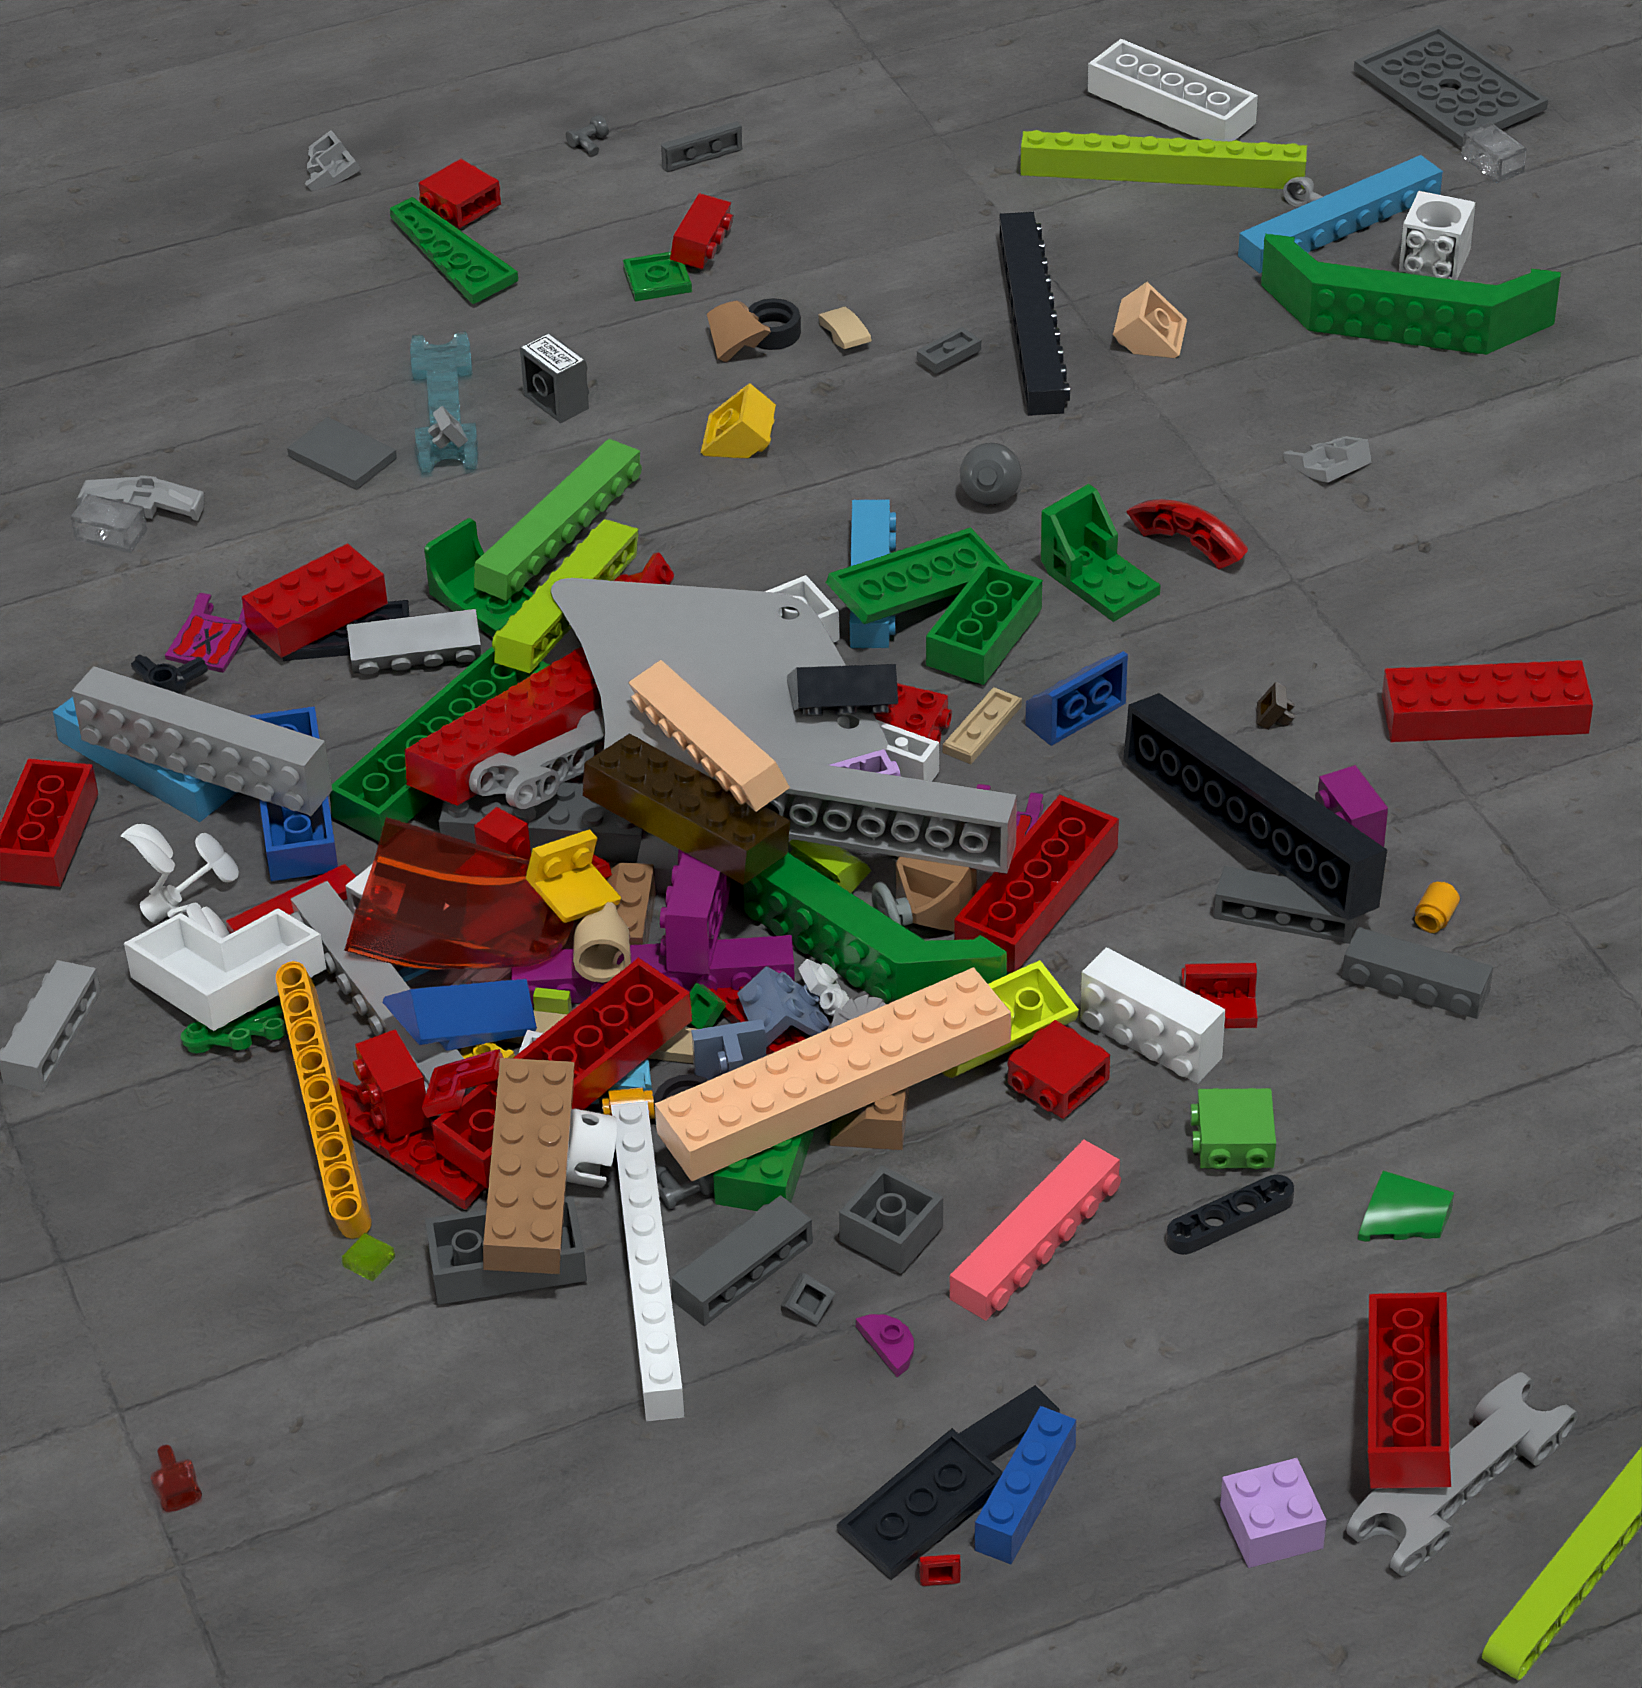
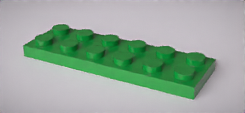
(911, 575)

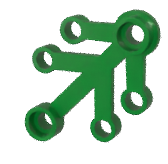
(201, 1038)

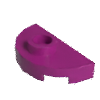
(889, 1339)

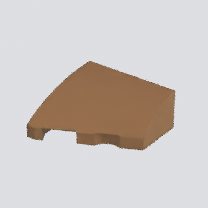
(733, 328)

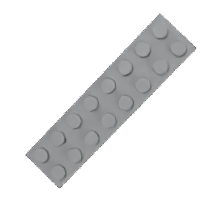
(202, 740)
(898, 815)

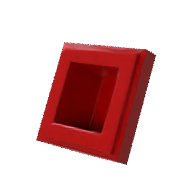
(940, 1570)

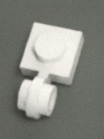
(822, 982)

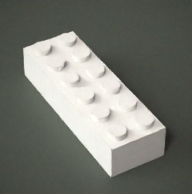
(1171, 93)

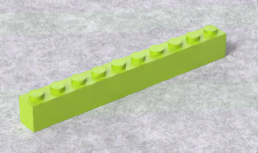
(1161, 159)

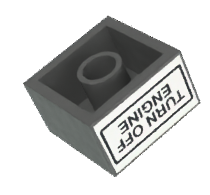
(554, 377)

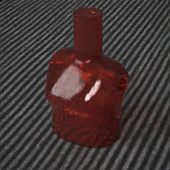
(175, 1481)

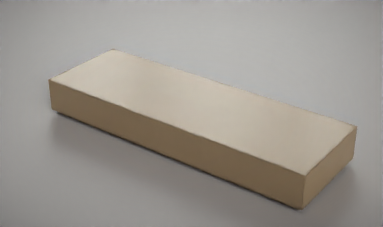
(982, 725)

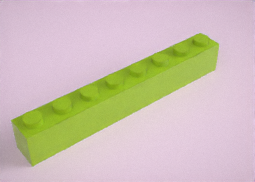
(540, 621)

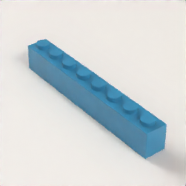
(1345, 209)

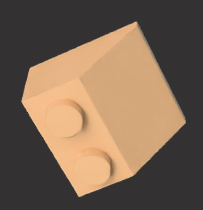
(1149, 324)

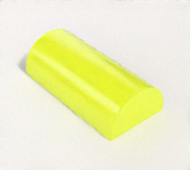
(1034, 1003)

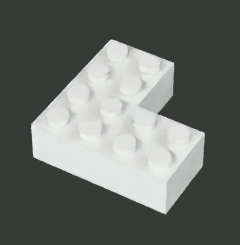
(221, 976)

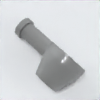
(1296, 195)

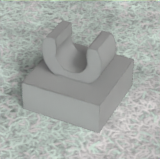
(446, 429)

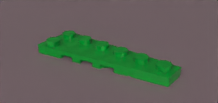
(460, 258)

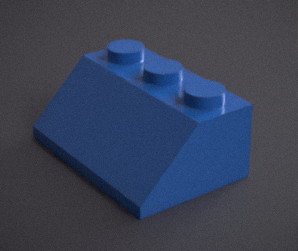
(1078, 699)

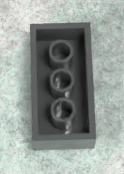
(457, 1258)

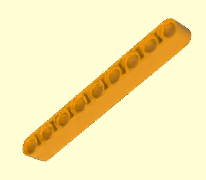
(323, 1100)

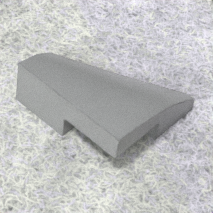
(329, 162)
(1331, 459)

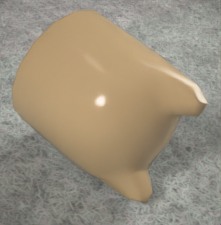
(599, 943)

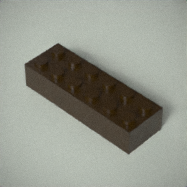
(685, 808)

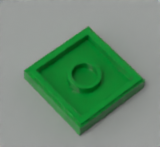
(656, 276)

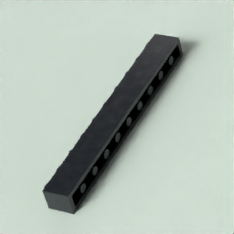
(1033, 314)

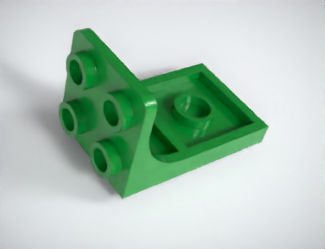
(451, 578)

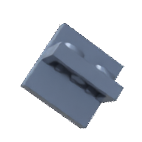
(727, 1047)

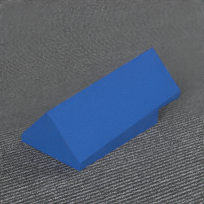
(464, 1013)

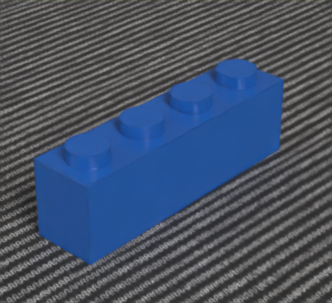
(1025, 1485)

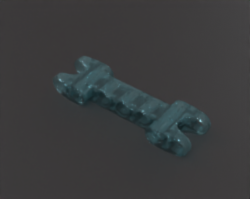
(441, 368)

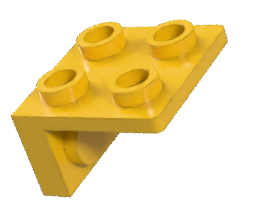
(568, 879)

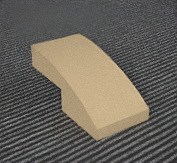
(845, 327)

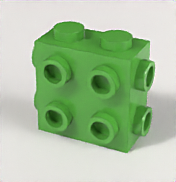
(1234, 1128)

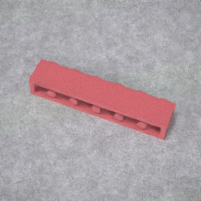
(1035, 1230)

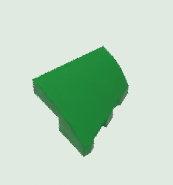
(1406, 1209)

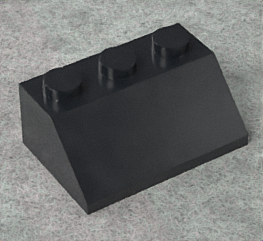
(843, 689)

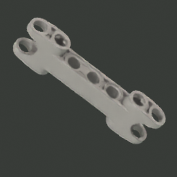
(536, 773)
(1504, 1435)

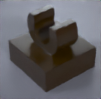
(1274, 707)

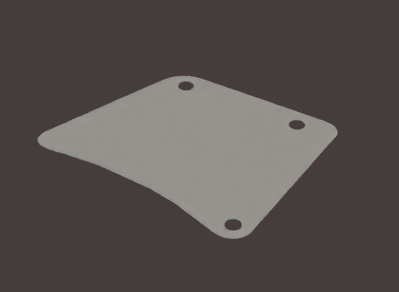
(725, 648)

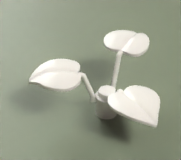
(165, 900)

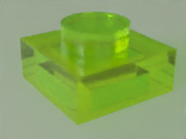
(368, 1257)

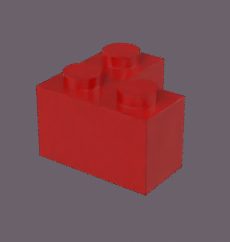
(503, 833)

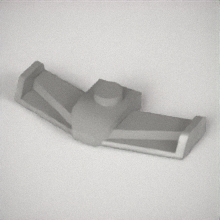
(147, 492)

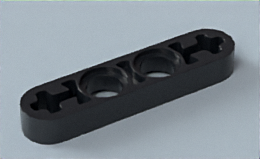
(1226, 1209)

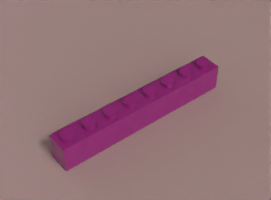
(732, 966)

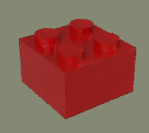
(390, 1085)

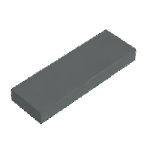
(701, 146)

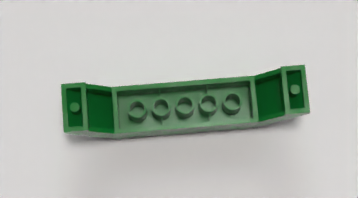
(1406, 305)
(858, 938)

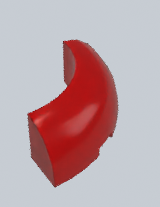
(1203, 528)

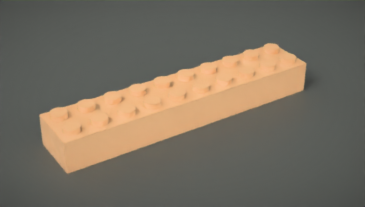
(832, 1073)

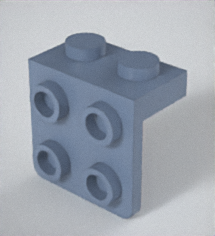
(781, 1004)

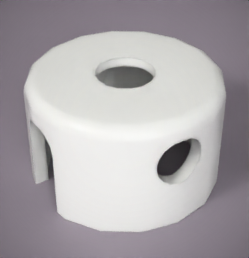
(590, 1145)

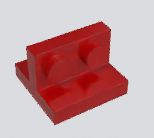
(1227, 986)

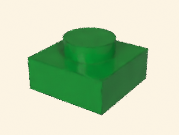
(705, 1006)

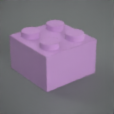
(1272, 1512)

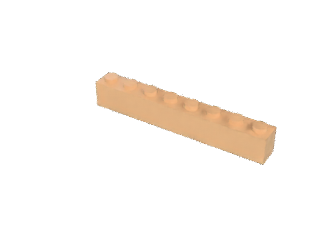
(708, 736)

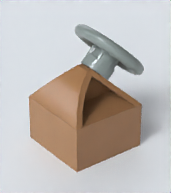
(926, 893)

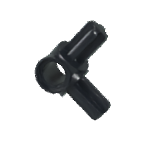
(167, 675)

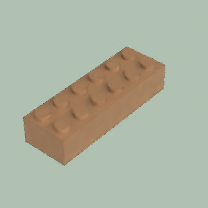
(529, 1166)

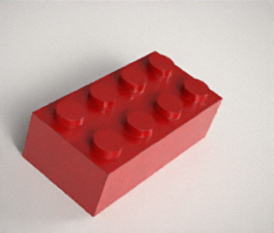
(314, 600)
(45, 821)

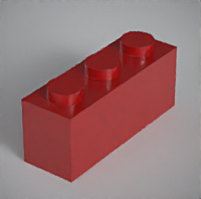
(701, 231)

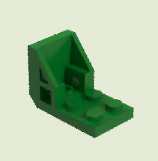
(1082, 555)

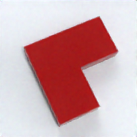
(451, 1080)

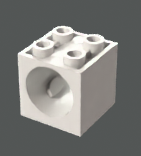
(1437, 236)

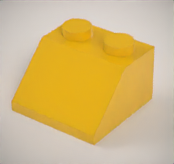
(740, 425)

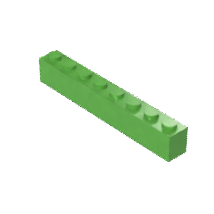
(557, 519)

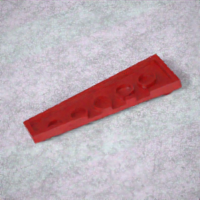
(411, 1152)

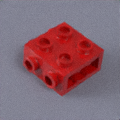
(460, 193)
(919, 712)
(1058, 1069)

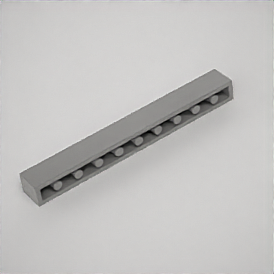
(362, 976)

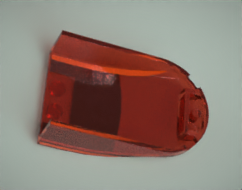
(451, 906)

